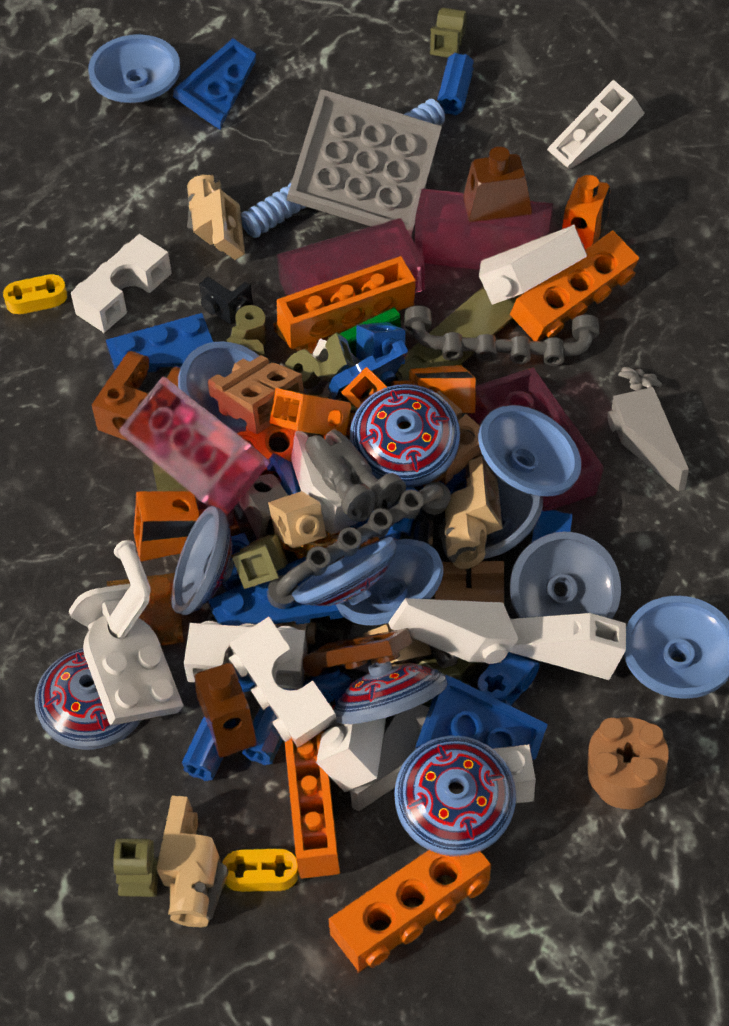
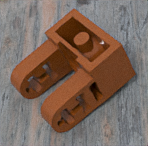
(121, 393)

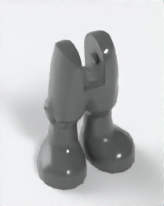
(343, 467)

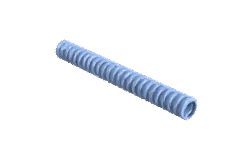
(277, 208)

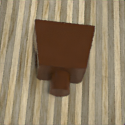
(496, 187)
(221, 700)

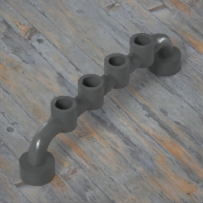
(486, 346)
(433, 500)

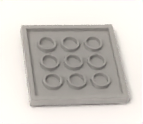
(363, 161)

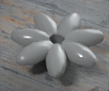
(639, 379)

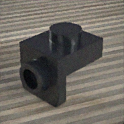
(221, 301)

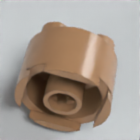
(627, 762)

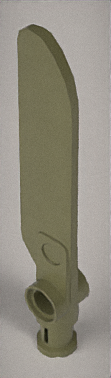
(470, 320)

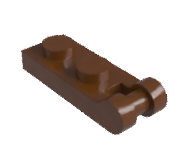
(357, 651)

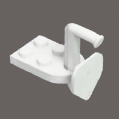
(124, 649)

